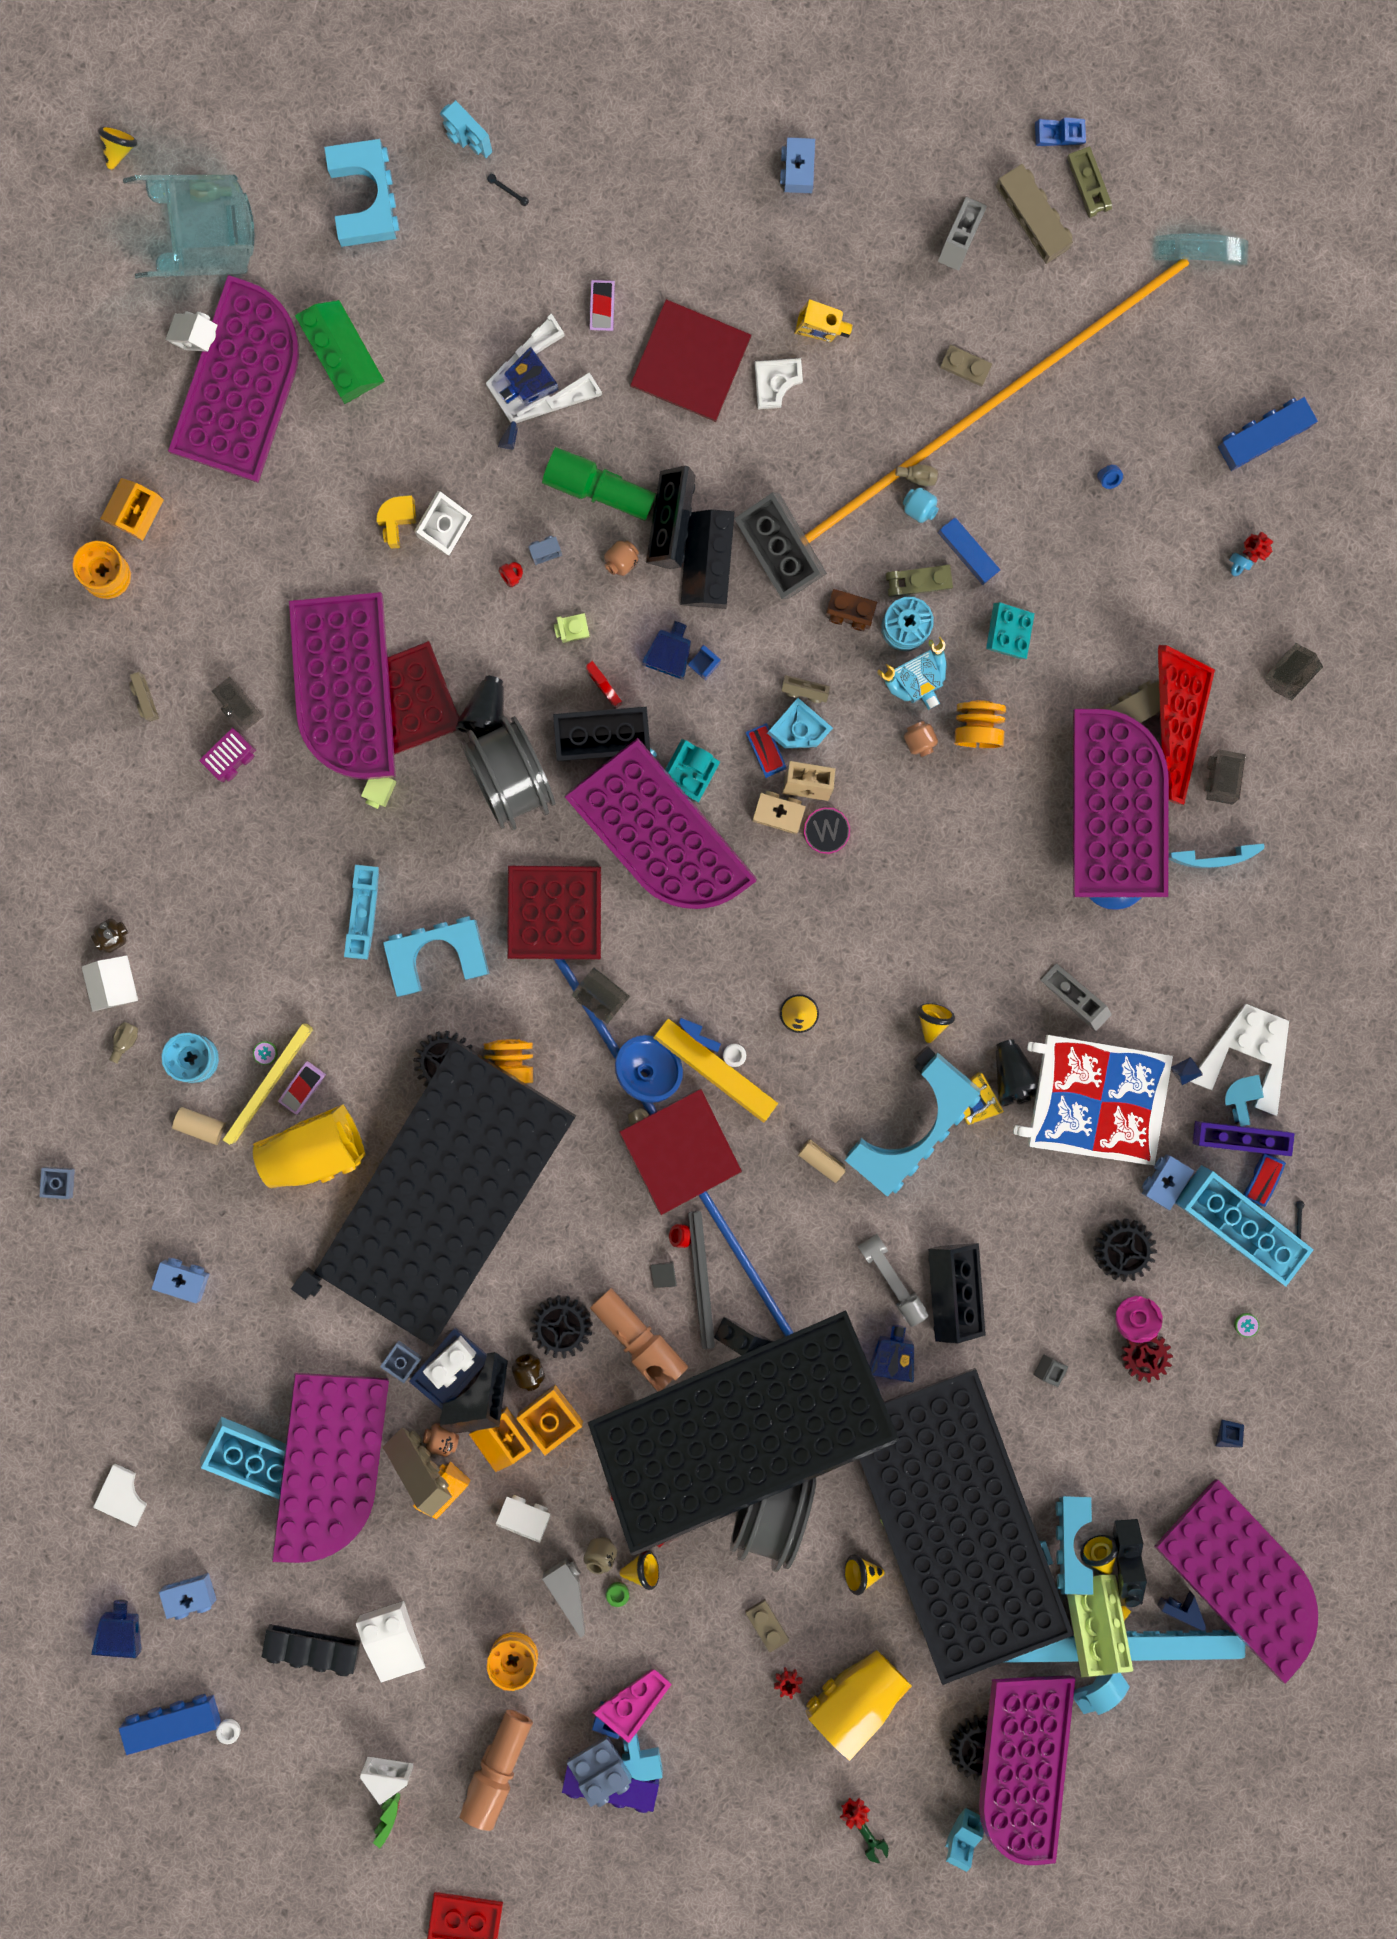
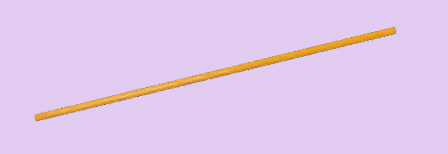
(998, 398)

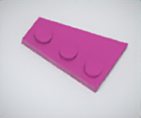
(633, 1704)

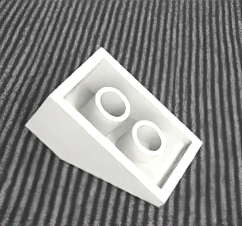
(390, 1641)

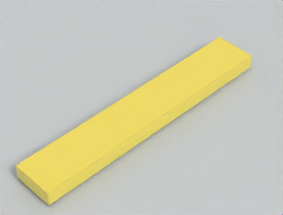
(268, 1084)

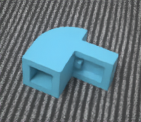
(1240, 1092)
(1102, 1694)
(642, 1764)
(963, 1838)

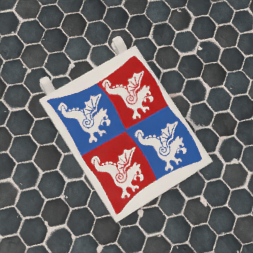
(1098, 1100)

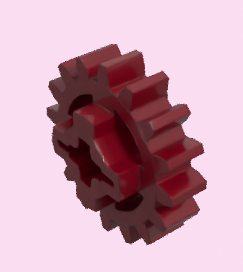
(1137, 1360)

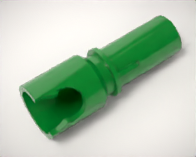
(583, 479)

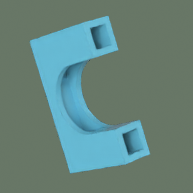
(369, 160)
(403, 951)

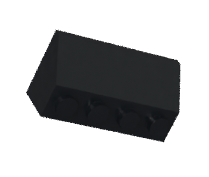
(671, 517)
(707, 559)
(599, 732)
(956, 1292)

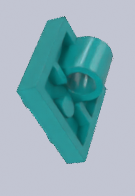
(1010, 631)
(692, 769)

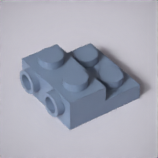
(600, 1772)

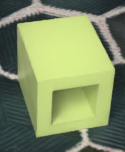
(378, 791)

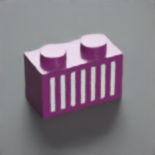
(228, 755)

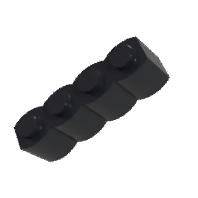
(310, 1649)

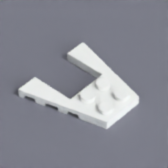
(577, 392)
(1258, 1036)

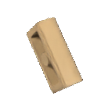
(198, 1125)
(822, 1161)

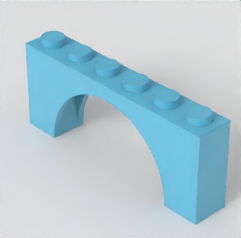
(890, 1166)

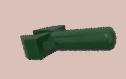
(872, 1843)

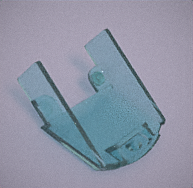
(207, 224)

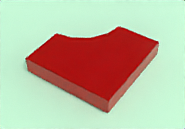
(603, 684)

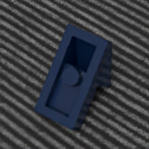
(1187, 1613)

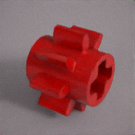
(1258, 547)
(787, 1675)
(854, 1813)

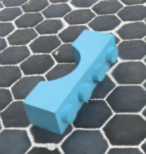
(1073, 1575)

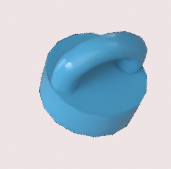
(1239, 564)

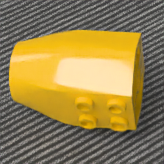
(310, 1150)
(857, 1703)

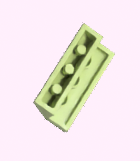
(1100, 1629)

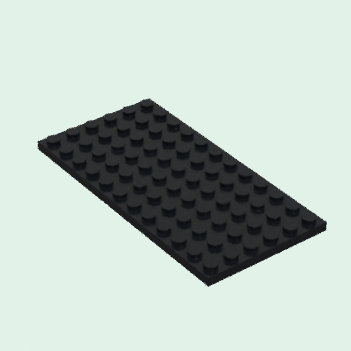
(444, 1193)
(741, 1432)
(963, 1531)

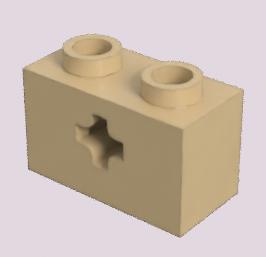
(809, 781)
(765, 815)

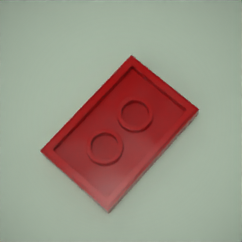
(464, 1917)

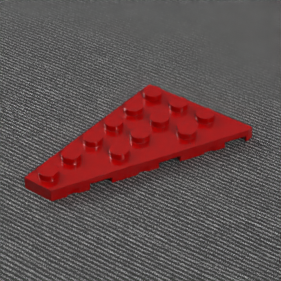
(1183, 704)

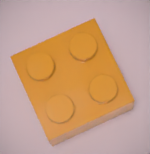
(550, 1420)

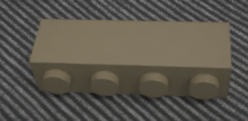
(1034, 213)
(1140, 705)
(417, 1471)

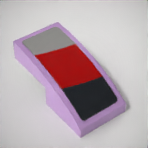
(602, 305)
(302, 1087)

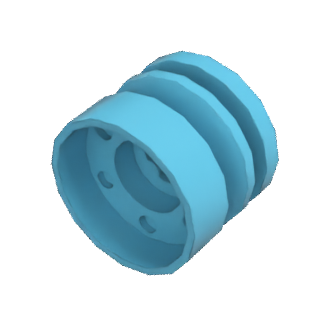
(910, 637)
(179, 1050)

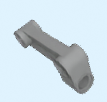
(909, 1305)

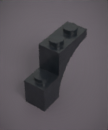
(738, 1337)
(1131, 1570)

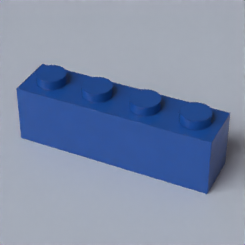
(1268, 433)
(169, 1724)

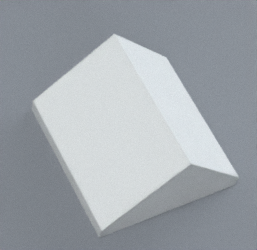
(442, 523)
(109, 983)
(385, 1777)

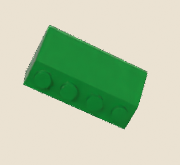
(340, 349)

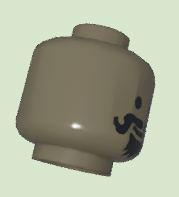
(600, 1555)

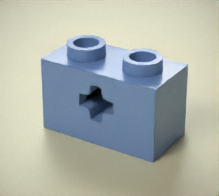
(802, 152)
(1177, 1174)
(168, 1283)
(198, 1588)

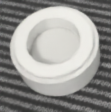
(734, 1055)
(228, 1731)

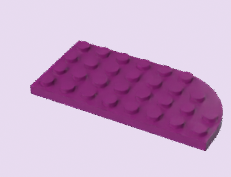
(239, 384)
(344, 683)
(1118, 807)
(659, 832)
(328, 1464)
(1245, 1578)
(1026, 1766)

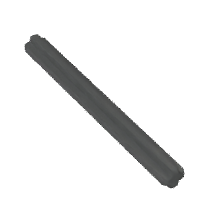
(701, 1280)

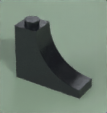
(482, 1403)

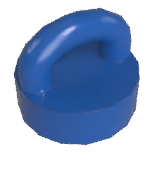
(1110, 476)

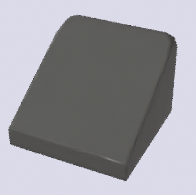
(663, 1275)
(1050, 1371)

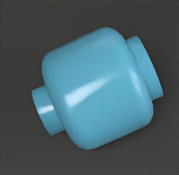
(920, 505)

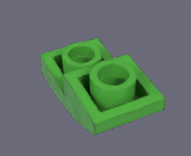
(388, 1816)

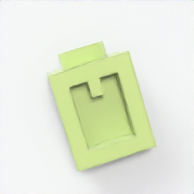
(571, 628)

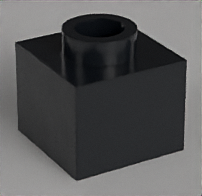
(923, 1058)
(307, 1284)

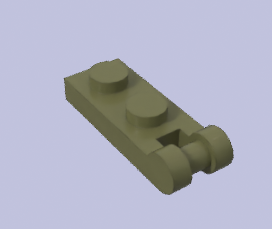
(1089, 181)
(920, 580)

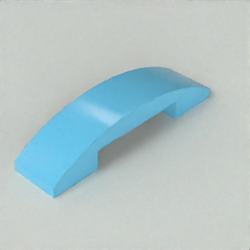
(1243, 853)
(362, 912)

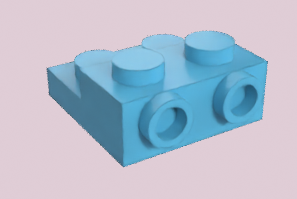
(464, 129)

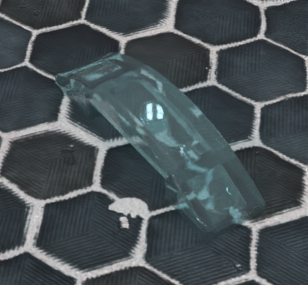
(1201, 247)

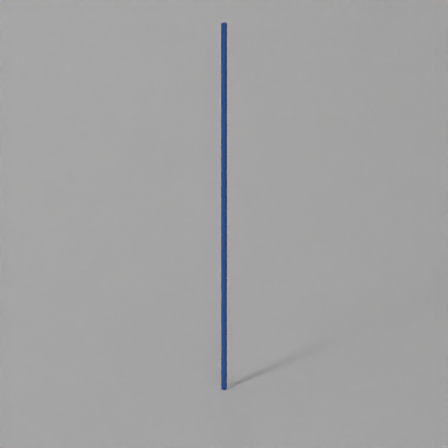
(706, 1199)

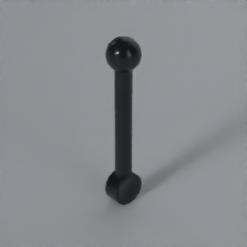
(493, 180)
(1299, 1205)

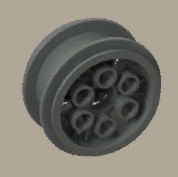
(508, 772)
(774, 1525)

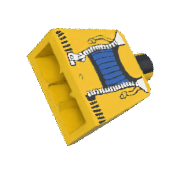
(821, 322)
(987, 1105)

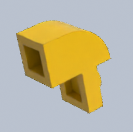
(393, 513)

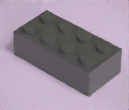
(780, 545)

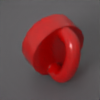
(509, 576)
(680, 1236)

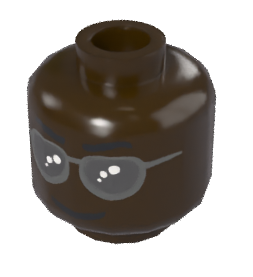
(109, 935)
(528, 1372)

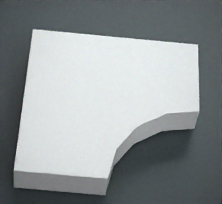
(774, 379)
(119, 1496)

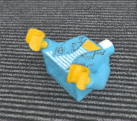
(919, 676)

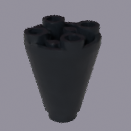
(484, 708)
(1014, 1074)

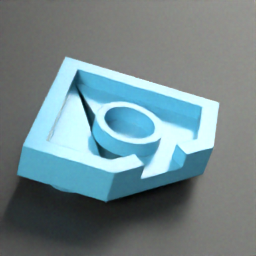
(799, 727)

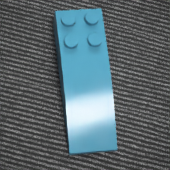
(1243, 1225)
(245, 1457)

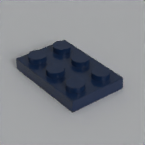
(448, 1394)

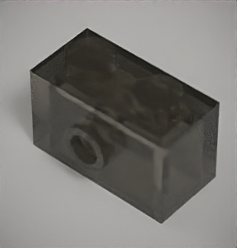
(1293, 671)
(237, 703)
(1224, 776)
(600, 995)

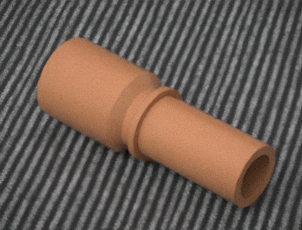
(649, 1352)
(490, 1784)

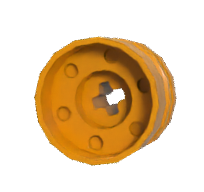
(90, 563)
(980, 724)
(510, 1057)
(507, 1673)

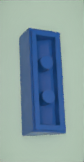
(968, 551)

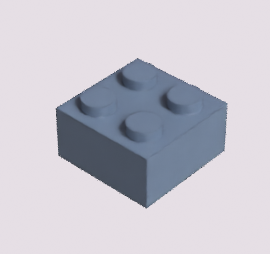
(545, 550)
(57, 1182)
(401, 1361)

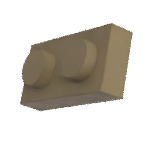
(966, 365)
(798, 687)
(140, 688)
(767, 1625)

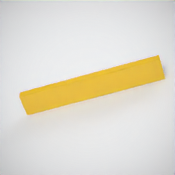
(715, 1070)

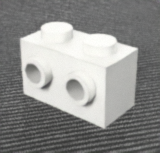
(192, 331)
(449, 1362)
(523, 1518)

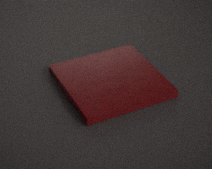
(691, 360)
(419, 698)
(554, 912)
(680, 1151)

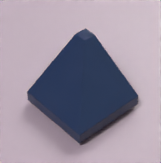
(509, 438)
(1186, 1071)
(1230, 1434)

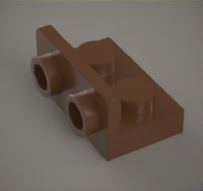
(851, 610)

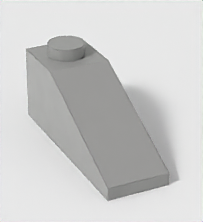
(962, 233)
(1077, 997)
(565, 1586)

